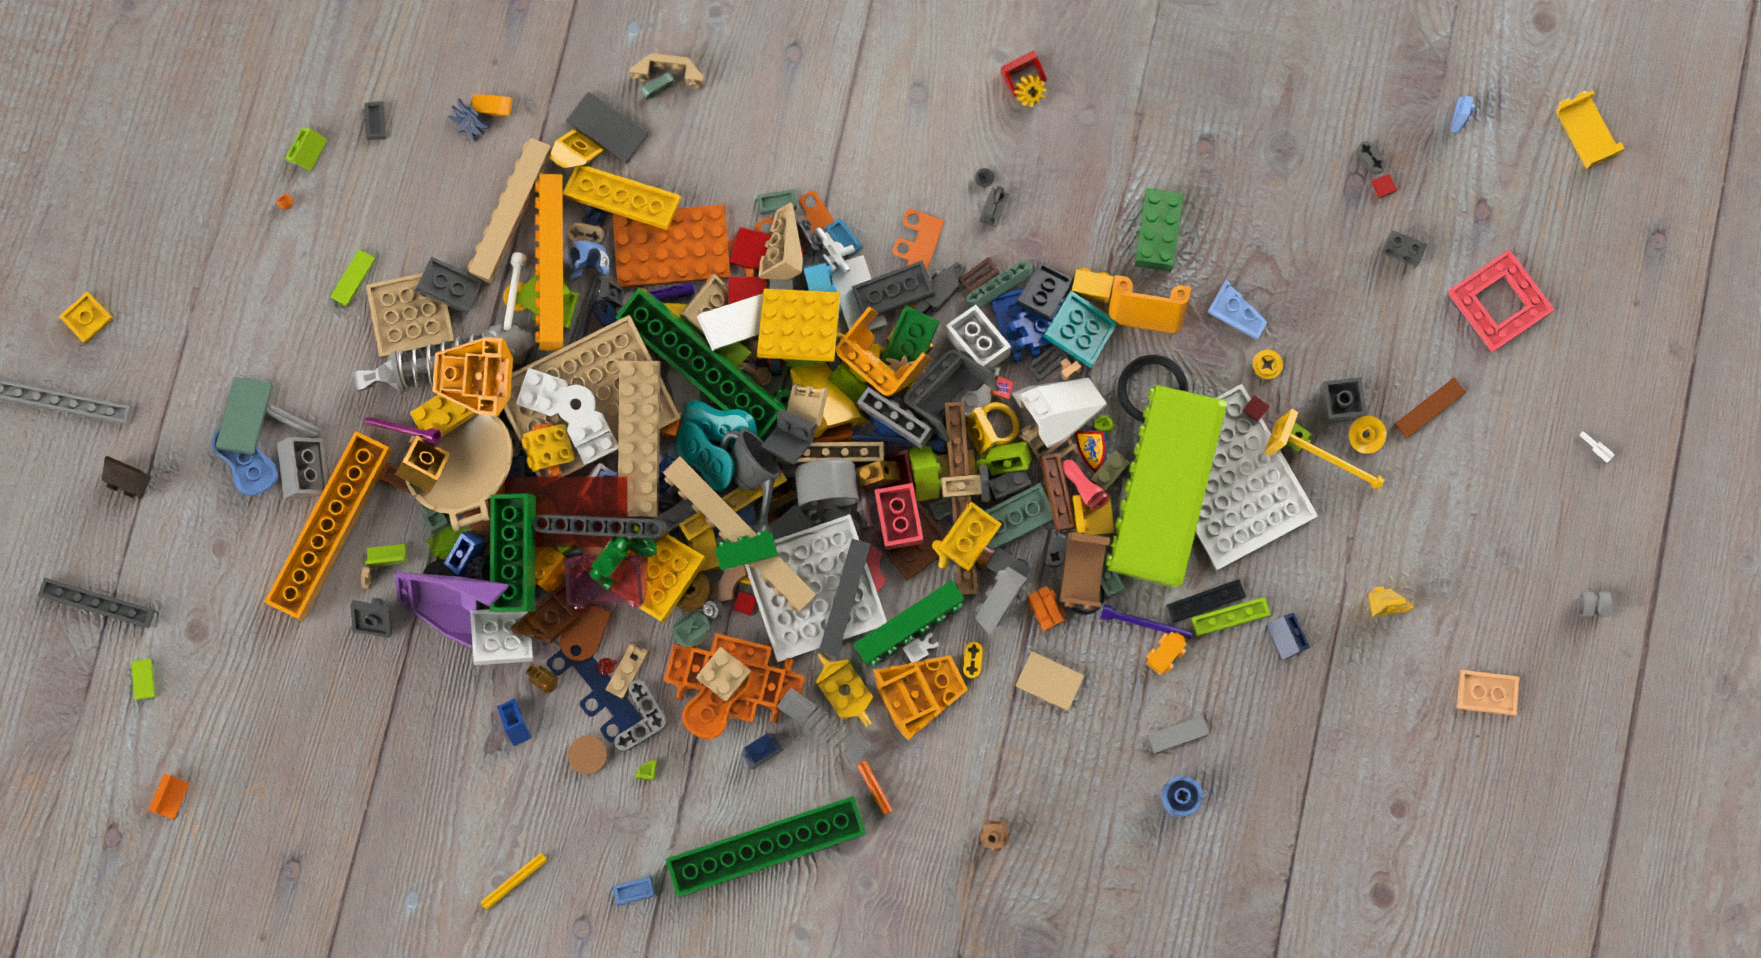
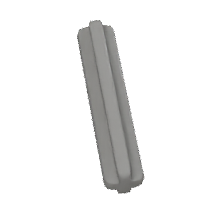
(293, 421)

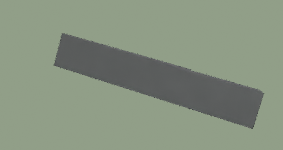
(844, 597)

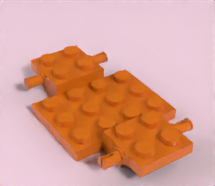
(766, 686)

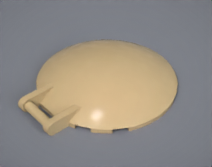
(474, 471)

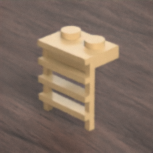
(1031, 434)

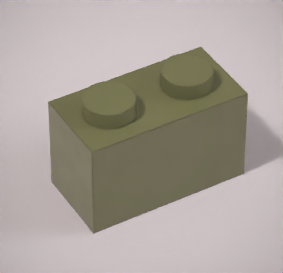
(1110, 471)

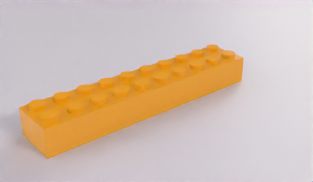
(328, 526)

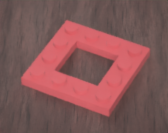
(1492, 334)

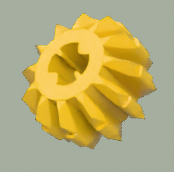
(1038, 89)

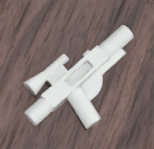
(835, 250)

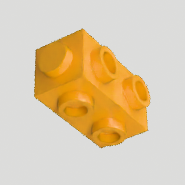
(1170, 648)

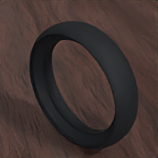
(1141, 361)

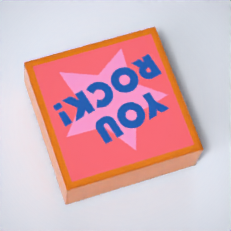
(1005, 388)

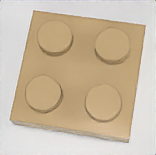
(723, 674)

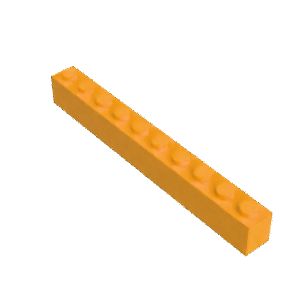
(550, 262)

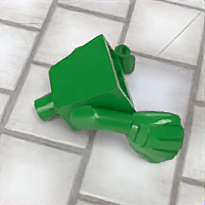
(614, 553)

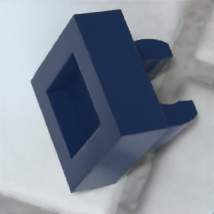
(594, 216)

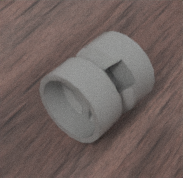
(1594, 604)

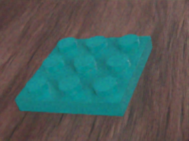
(1080, 329)

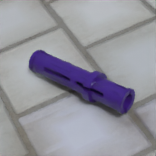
(674, 292)

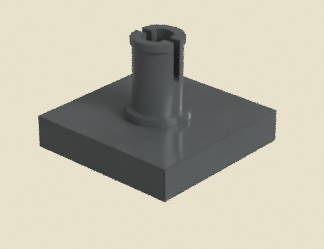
(371, 618)

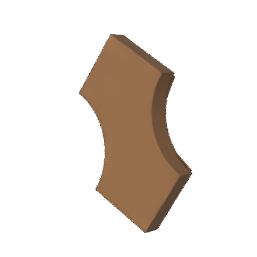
(725, 588)

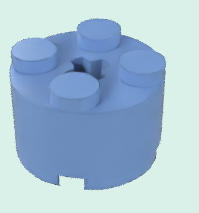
(1191, 801)

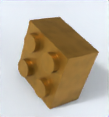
(422, 464)

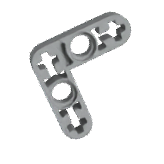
(646, 723)

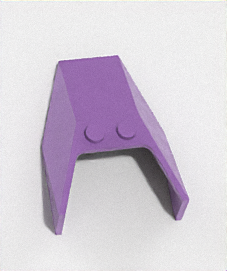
(446, 600)

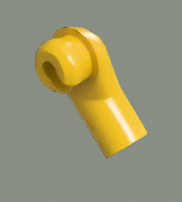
(943, 560)

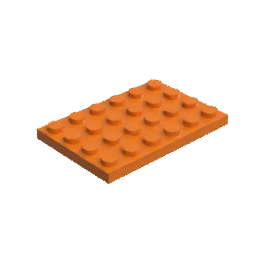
(684, 253)

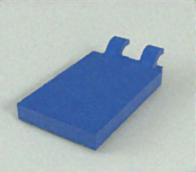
(1006, 312)
(1032, 329)

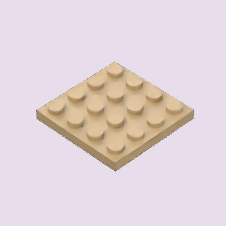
(407, 317)

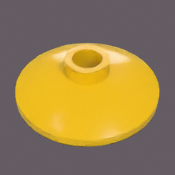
(1375, 438)

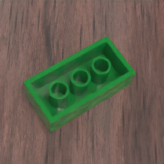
(1159, 229)

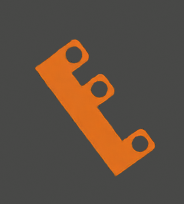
(817, 215)
(923, 248)

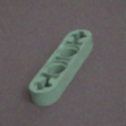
(1015, 275)

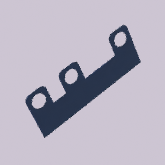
(623, 711)

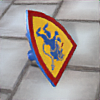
(1092, 447)

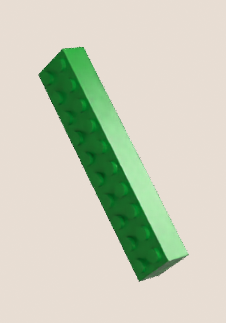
(698, 363)
(765, 847)

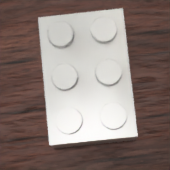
(978, 338)

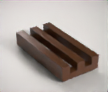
(974, 270)

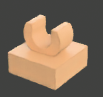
(1069, 370)

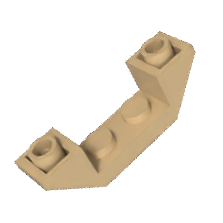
(642, 70)

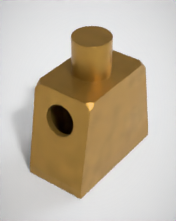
(874, 475)

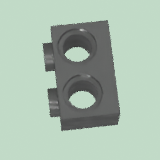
(1404, 248)

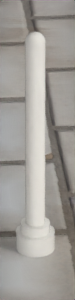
(518, 261)

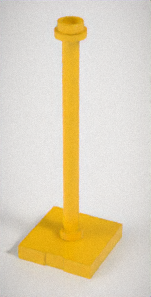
(1282, 433)

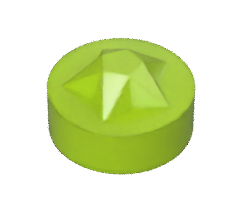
(1104, 423)

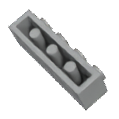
(895, 418)

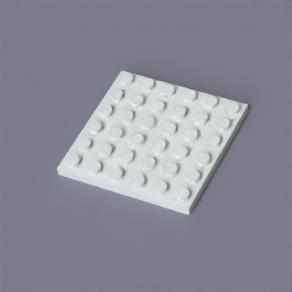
(818, 560)

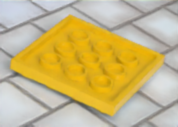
(798, 325)
(669, 576)

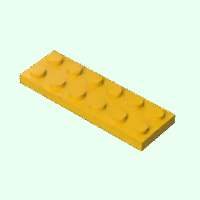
(622, 196)

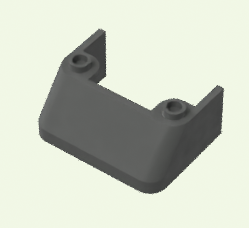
(942, 384)

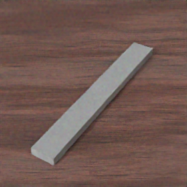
(65, 402)

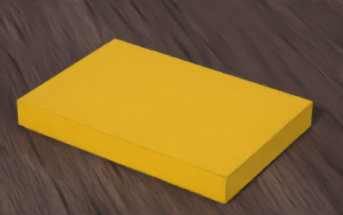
(969, 536)

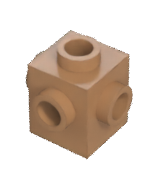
(995, 835)

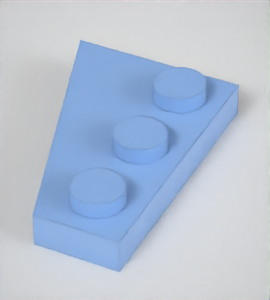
(1463, 111)
(1236, 312)

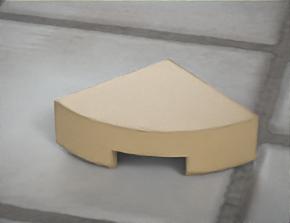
(366, 578)

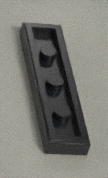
(1206, 601)

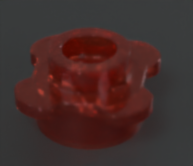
(605, 665)

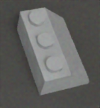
(302, 467)
(999, 599)

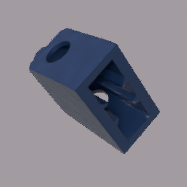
(761, 750)

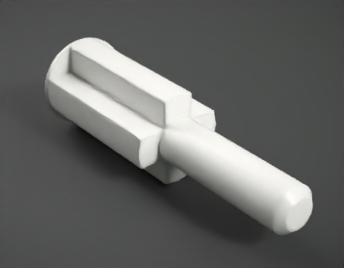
(1598, 448)

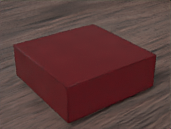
(1256, 408)

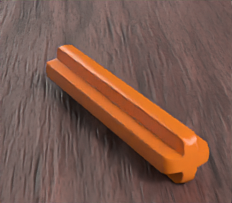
(874, 788)

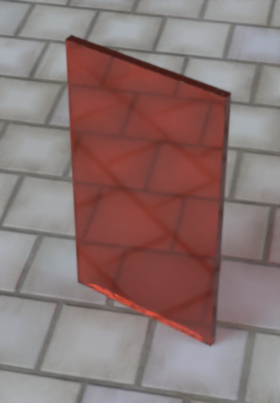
(574, 497)

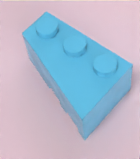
(818, 278)

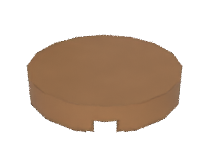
(587, 755)

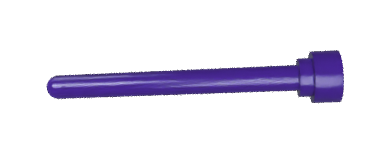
(1110, 613)

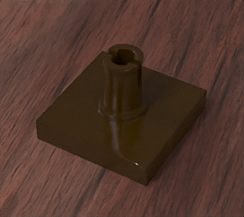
(779, 498)

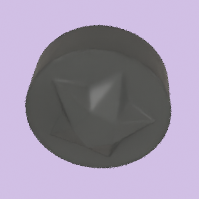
(984, 177)

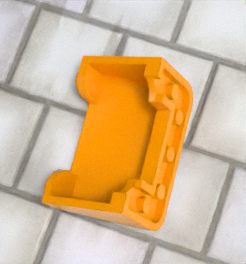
(1146, 310)

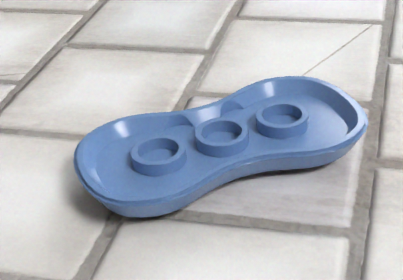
(250, 472)

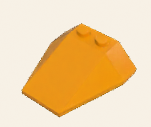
(475, 375)

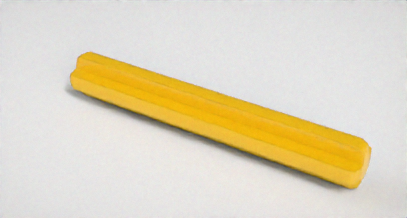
(514, 881)

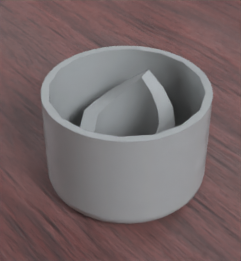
(826, 484)

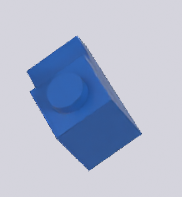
(514, 722)

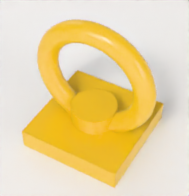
(981, 431)

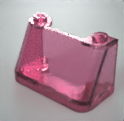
(628, 575)

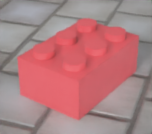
(899, 516)

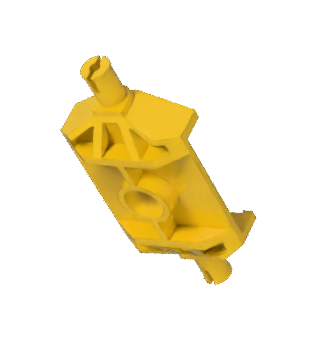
(842, 673)

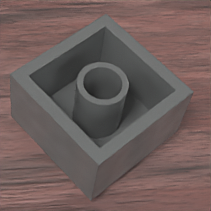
(1343, 400)

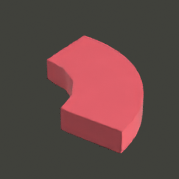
(873, 561)

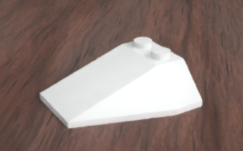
(1061, 407)

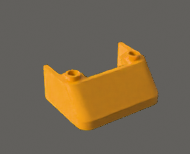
(856, 353)

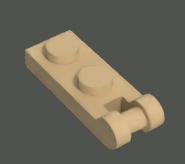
(626, 671)

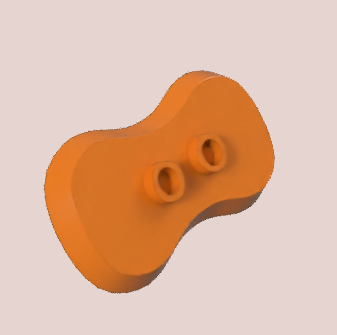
(708, 713)

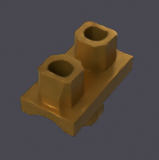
(542, 678)

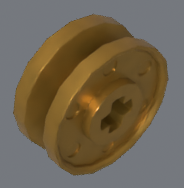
(697, 599)

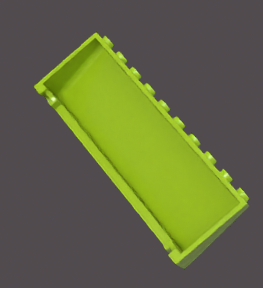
(1166, 486)

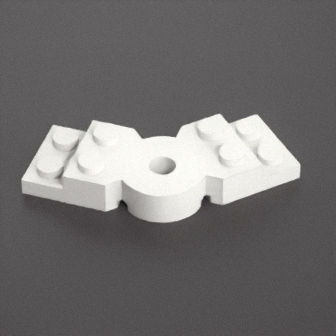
(586, 426)

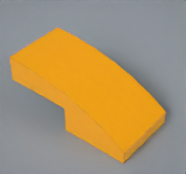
(492, 104)

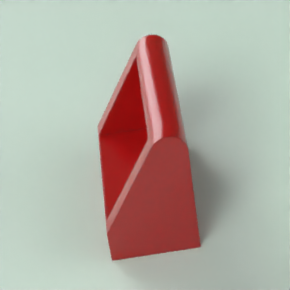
(1018, 65)

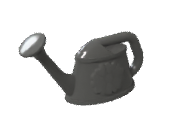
(753, 469)

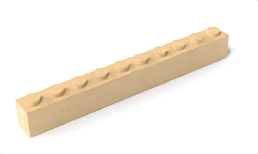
(732, 527)

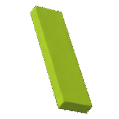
(1230, 616)

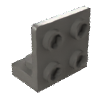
(790, 437)

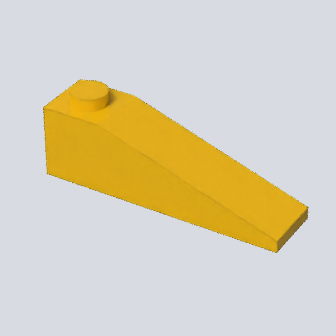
(1387, 602)

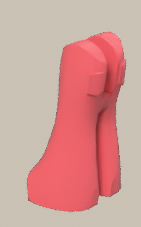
(1091, 494)

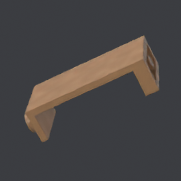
(1083, 570)

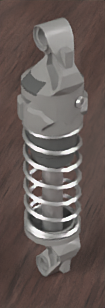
(396, 371)

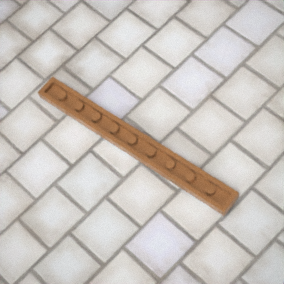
(959, 467)

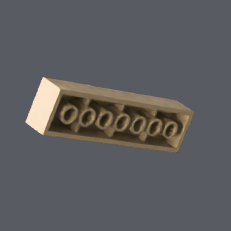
(640, 435)

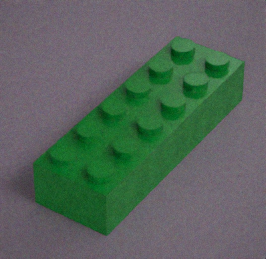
(513, 551)
(909, 623)

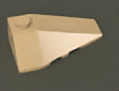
(784, 251)

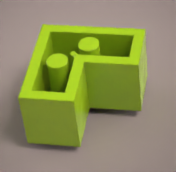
(925, 473)

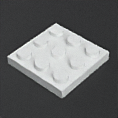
(494, 640)

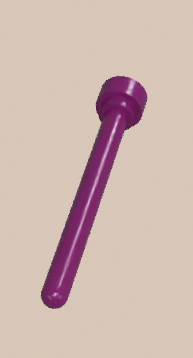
(431, 435)

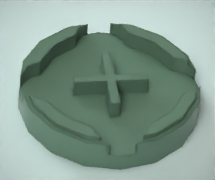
(691, 629)

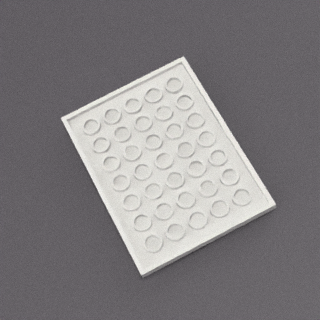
(1248, 493)

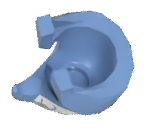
(587, 254)

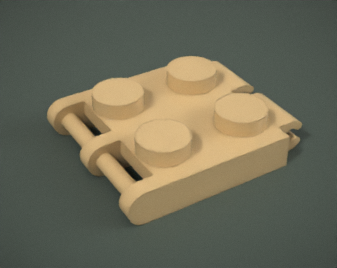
(808, 405)

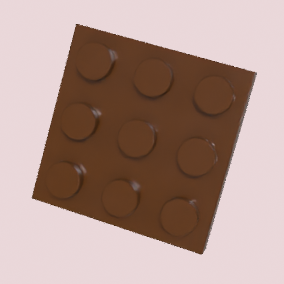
(914, 558)

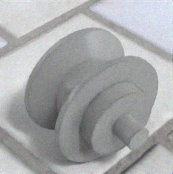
(713, 609)

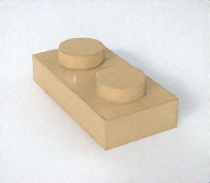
(961, 486)

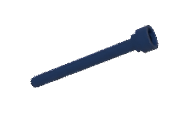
(935, 443)

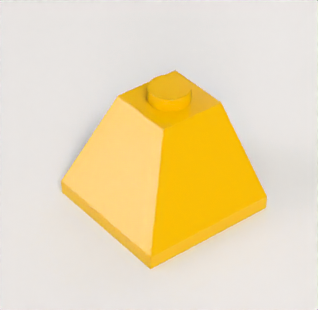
(574, 149)

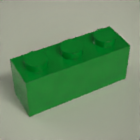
(746, 550)

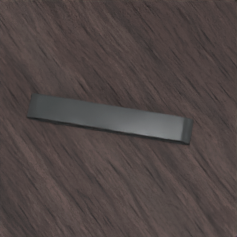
(590, 526)

